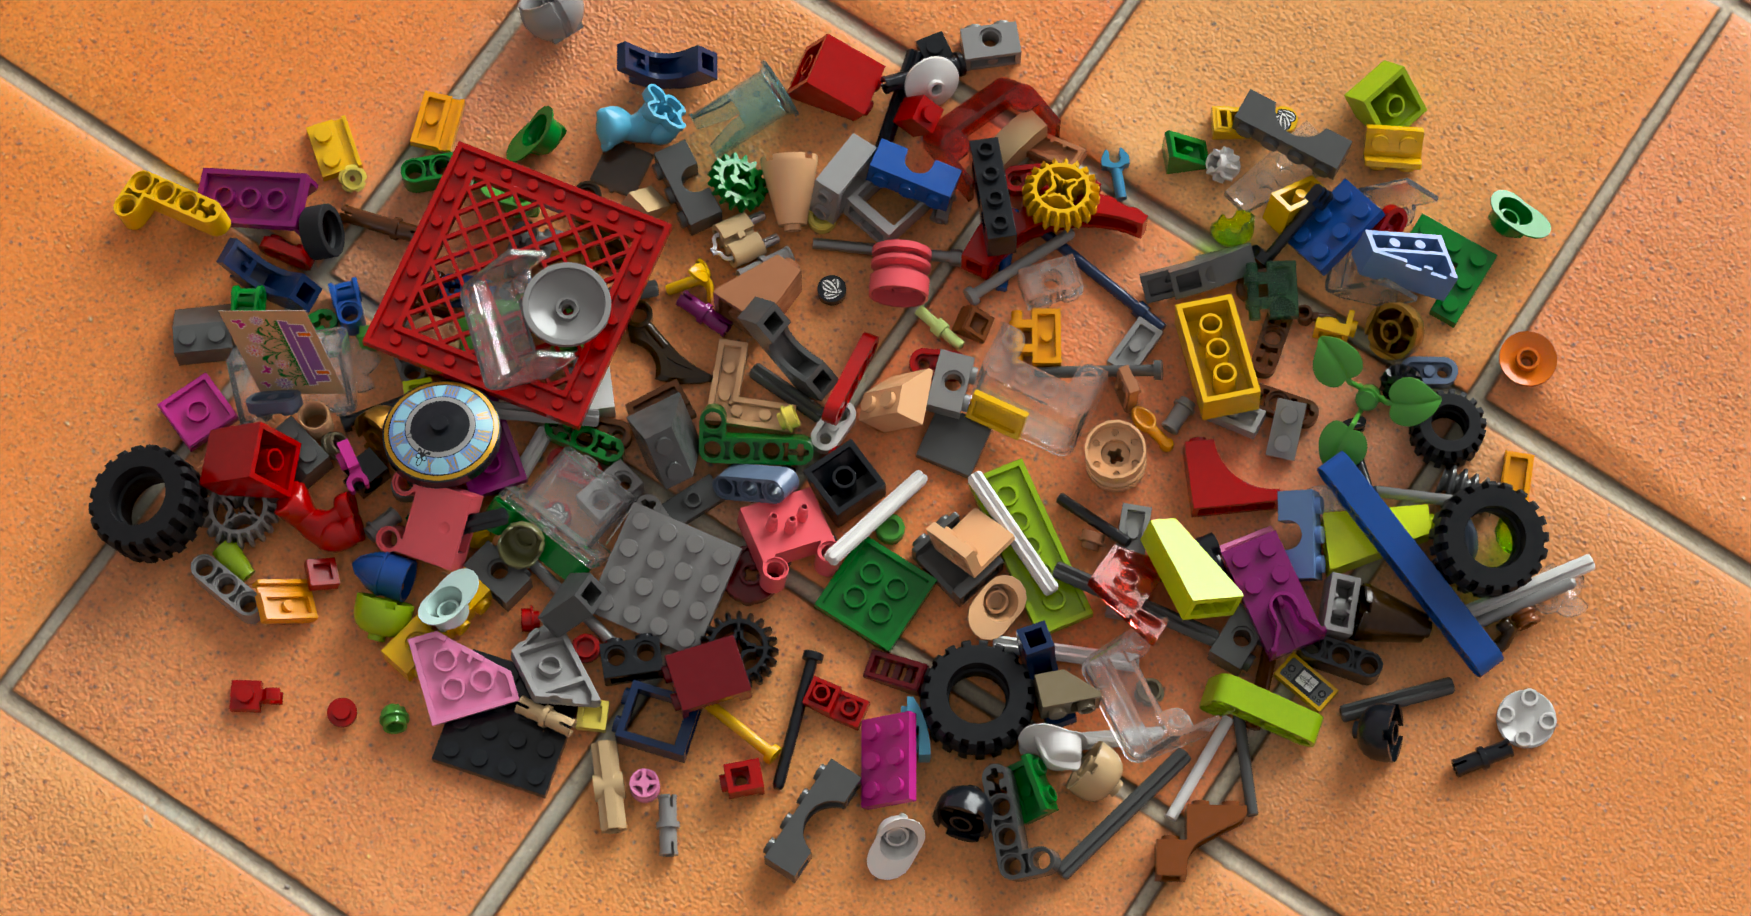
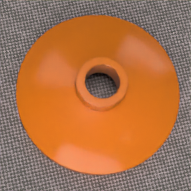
(1534, 348)

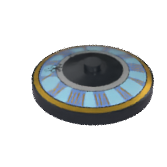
(442, 434)

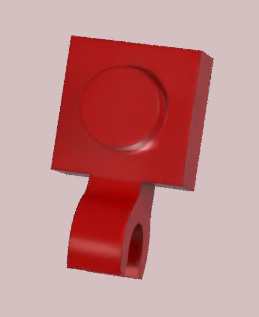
(250, 695)

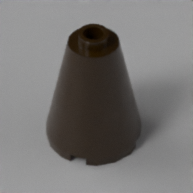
(1387, 618)

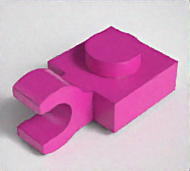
(348, 460)

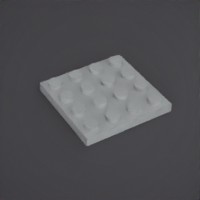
(665, 578)

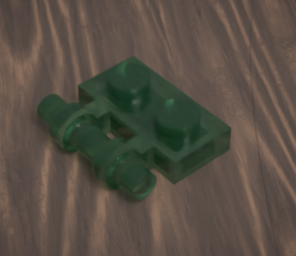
(1281, 290)

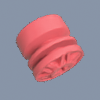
(900, 273)

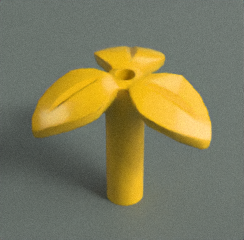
(700, 275)

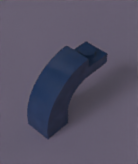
(667, 70)
(282, 287)
(1038, 655)

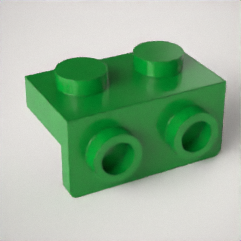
(1035, 793)

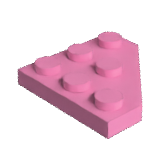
(458, 679)

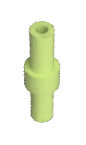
(939, 328)

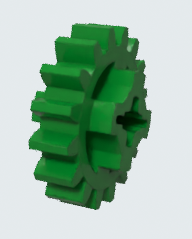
(737, 182)

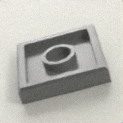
(954, 443)

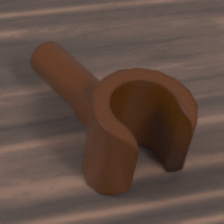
(1312, 315)

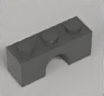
(696, 209)

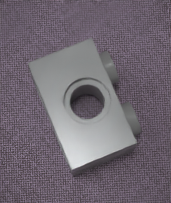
(979, 56)
(957, 367)

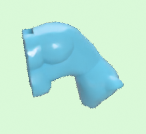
(654, 123)

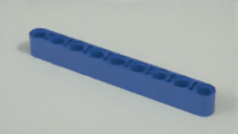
(1410, 564)

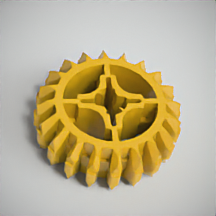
(1056, 205)

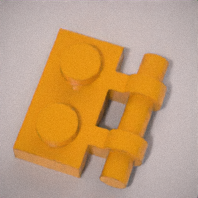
(1046, 335)

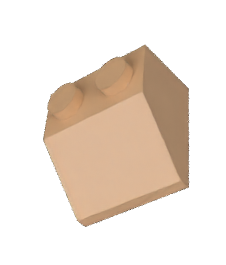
(897, 401)

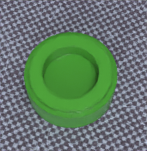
(891, 530)

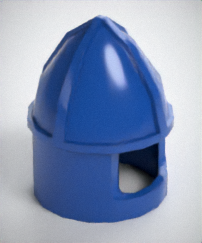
(386, 573)

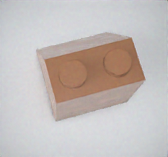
(772, 280)

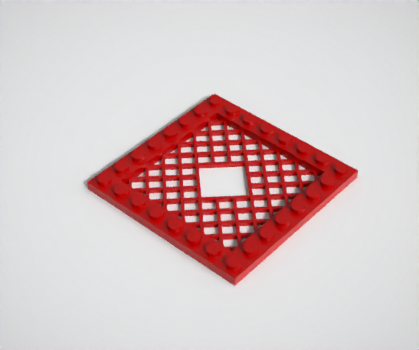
(596, 212)

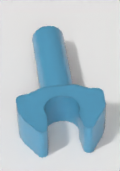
(1116, 172)

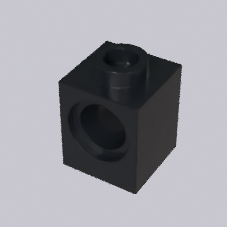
(373, 468)

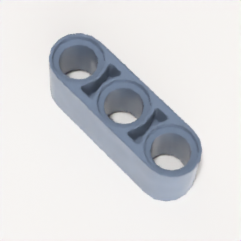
(755, 483)

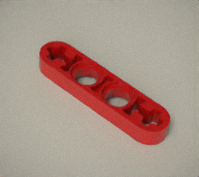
(850, 378)

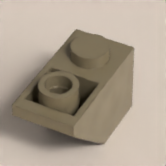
(1063, 693)

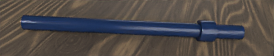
(1138, 308)

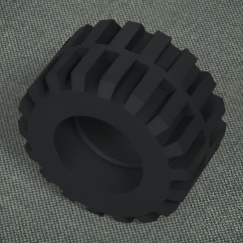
(1450, 451)

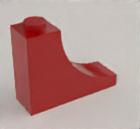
(1215, 488)

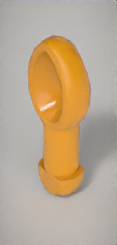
(1146, 422)

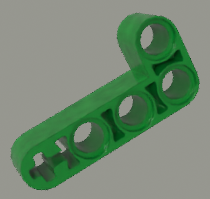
(755, 441)
(553, 554)

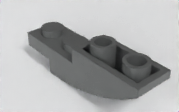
(1197, 275)

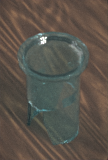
(758, 103)

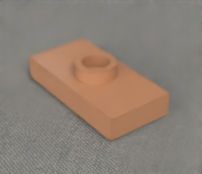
(1060, 149)
(1127, 388)

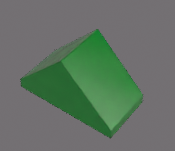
(1183, 153)

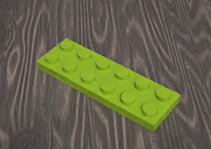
(1024, 504)

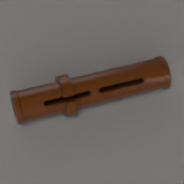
(393, 227)

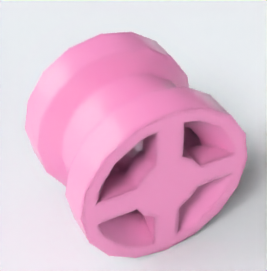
(644, 779)

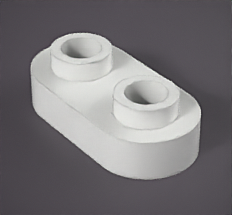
(835, 433)

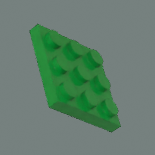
(875, 594)

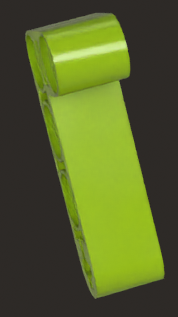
(1254, 704)

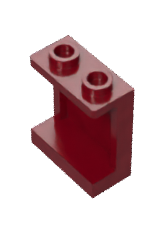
(706, 675)

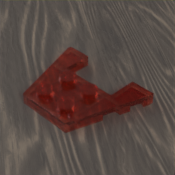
(1126, 583)

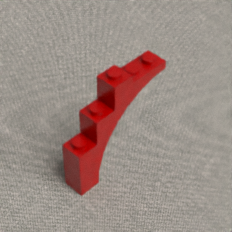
(1109, 216)

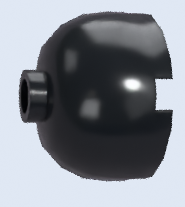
(1379, 731)
(964, 813)

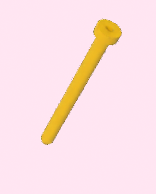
(770, 752)

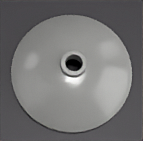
(562, 288)

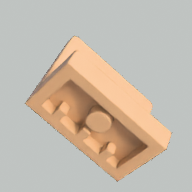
(971, 542)

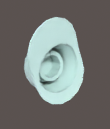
(448, 602)

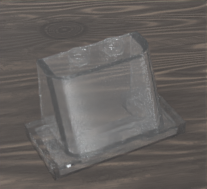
(574, 505)

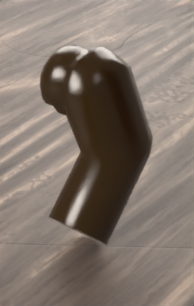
(1507, 634)

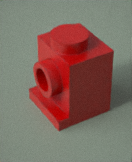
(745, 769)

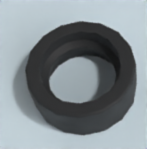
(321, 231)

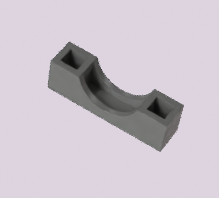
(1321, 152)
(770, 329)
(832, 789)

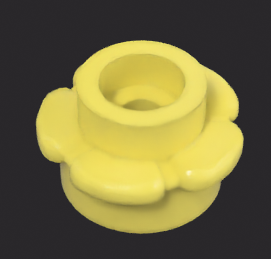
(358, 173)
(788, 418)

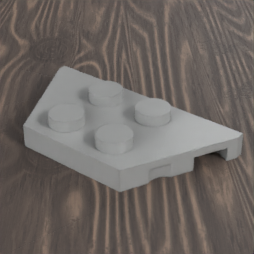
(553, 670)

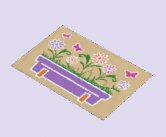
(282, 351)

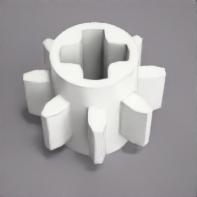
(1223, 164)

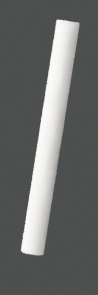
(1199, 768)

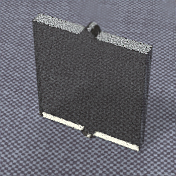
(622, 168)

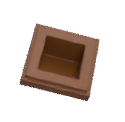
(973, 323)

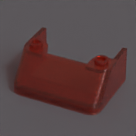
(950, 139)

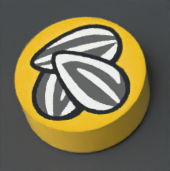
(1287, 118)

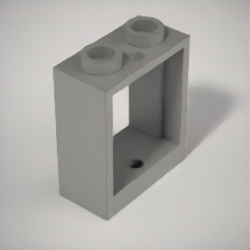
(841, 178)
(874, 223)

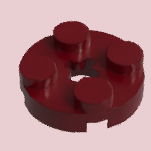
(746, 591)

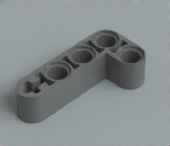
(1013, 821)

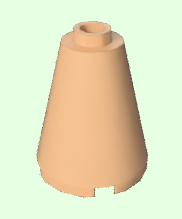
(790, 187)

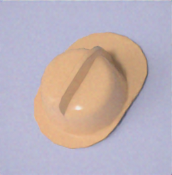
(996, 607)

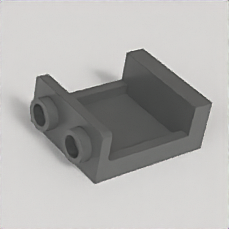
(950, 577)

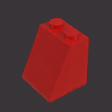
(836, 78)
(250, 461)

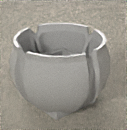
(552, 18)

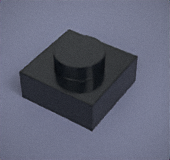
(934, 46)

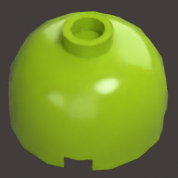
(381, 615)

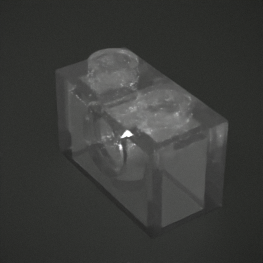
(1060, 270)

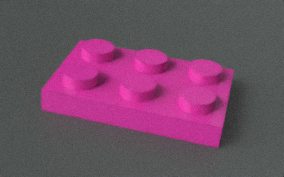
(888, 760)

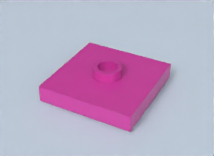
(197, 410)

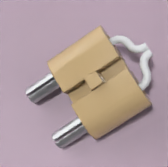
(740, 240)

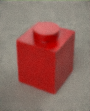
(918, 115)

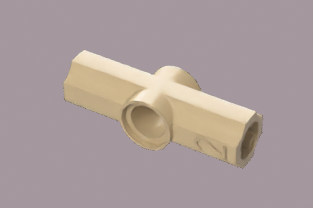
(608, 787)

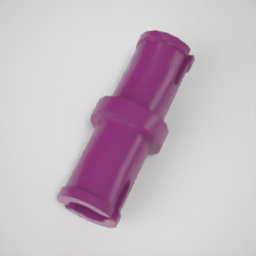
(704, 313)

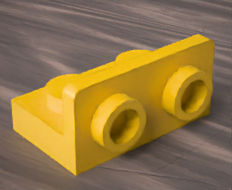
(1393, 147)

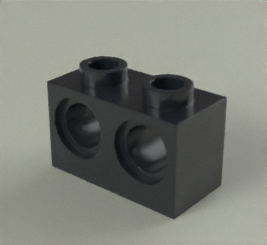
(632, 667)

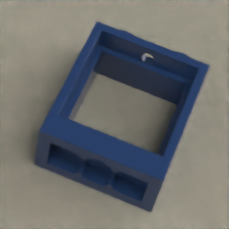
(683, 742)

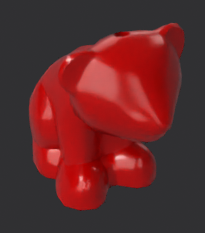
(329, 529)

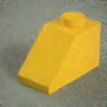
(1287, 203)

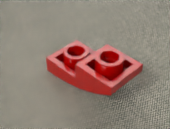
(835, 703)

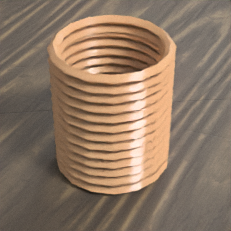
(315, 408)

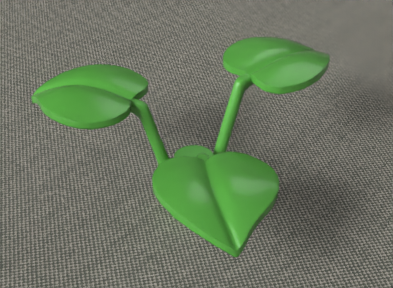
(1409, 398)

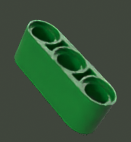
(428, 168)

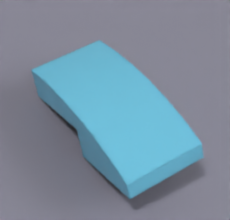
(922, 739)

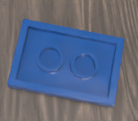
(1336, 229)

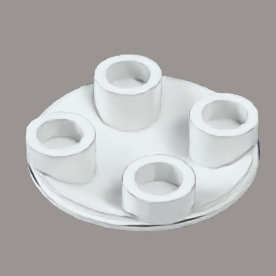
(1526, 718)

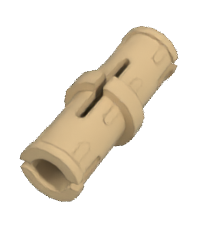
(546, 716)

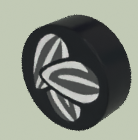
(831, 290)

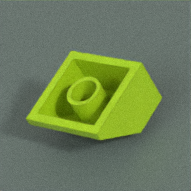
(1386, 97)

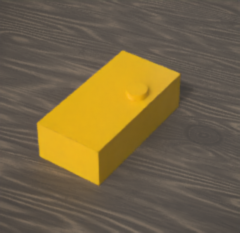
(1217, 357)

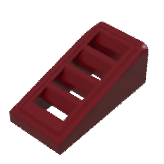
(901, 663)

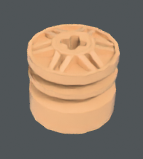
(1106, 443)

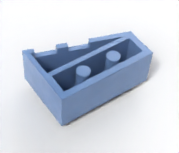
(1408, 259)

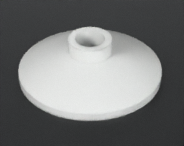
(929, 73)

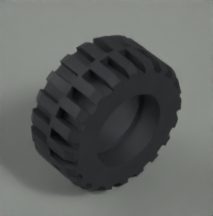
(123, 484)
(1522, 523)
(977, 662)

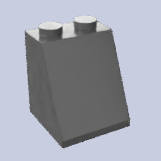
(667, 440)

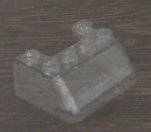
(1054, 407)

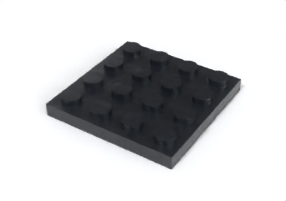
(504, 743)

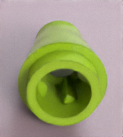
(234, 559)

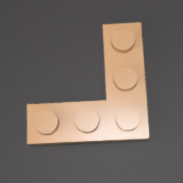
(726, 390)

